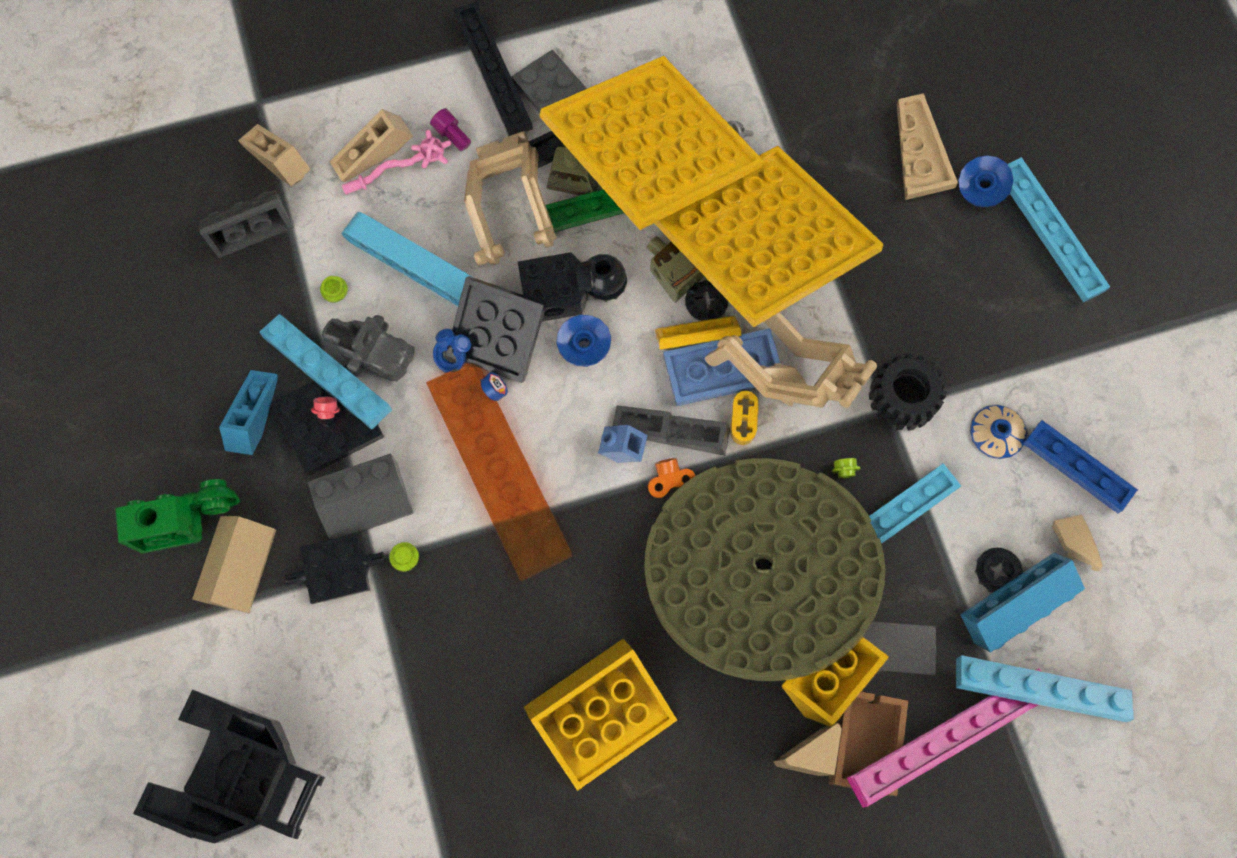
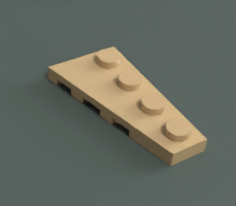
(922, 152)

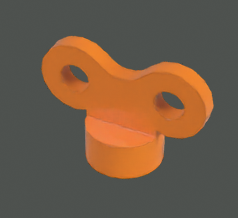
(669, 476)

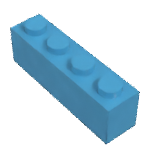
(1022, 602)

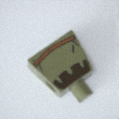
(569, 175)
(672, 268)

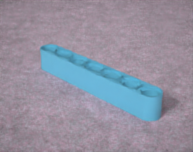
(406, 257)

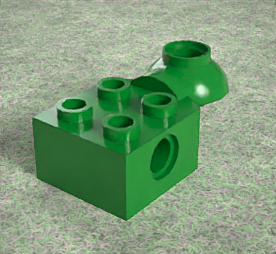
(172, 519)

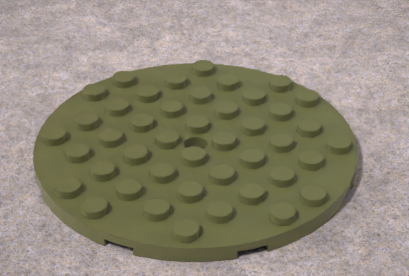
(754, 620)

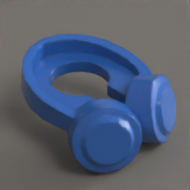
(460, 345)

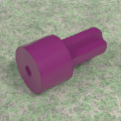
(446, 125)

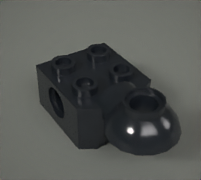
(565, 281)

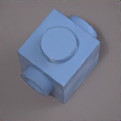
(622, 443)

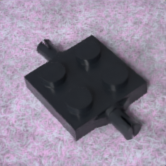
(334, 568)

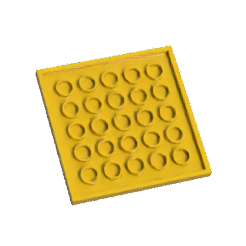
(651, 141)
(770, 237)

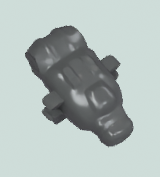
(370, 347)

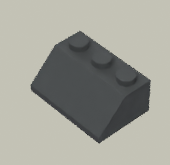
(245, 223)
(360, 497)

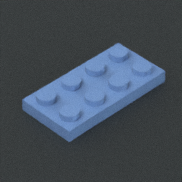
(697, 381)

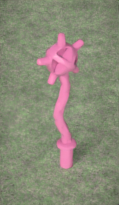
(430, 150)

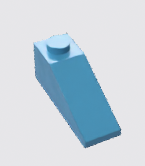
(248, 413)

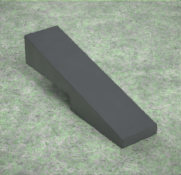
(676, 430)

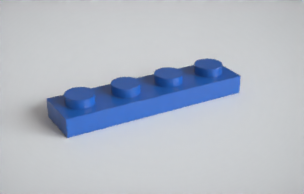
(1080, 467)

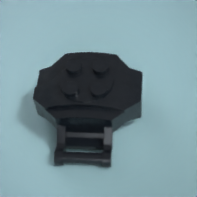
(237, 779)

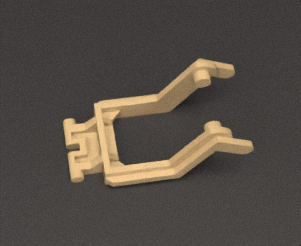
(494, 160)
(838, 382)

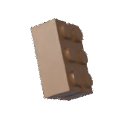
(868, 734)

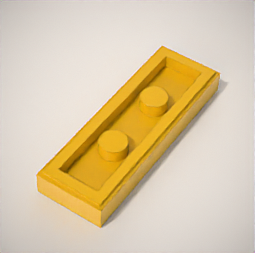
(697, 332)

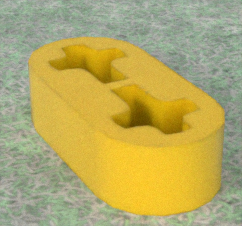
(750, 419)

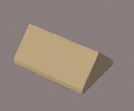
(234, 563)
(815, 754)

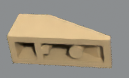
(371, 145)
(275, 154)

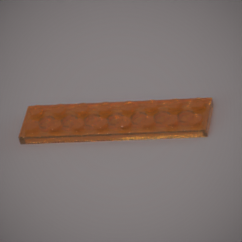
(499, 472)

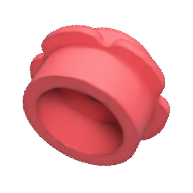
(325, 407)

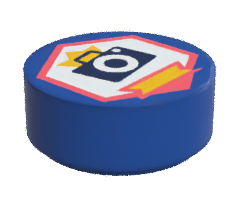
(494, 386)

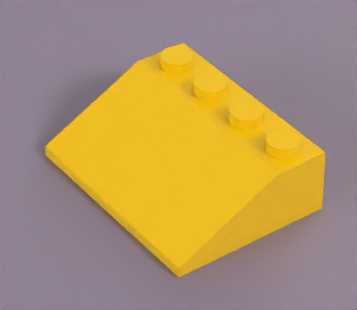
(600, 714)

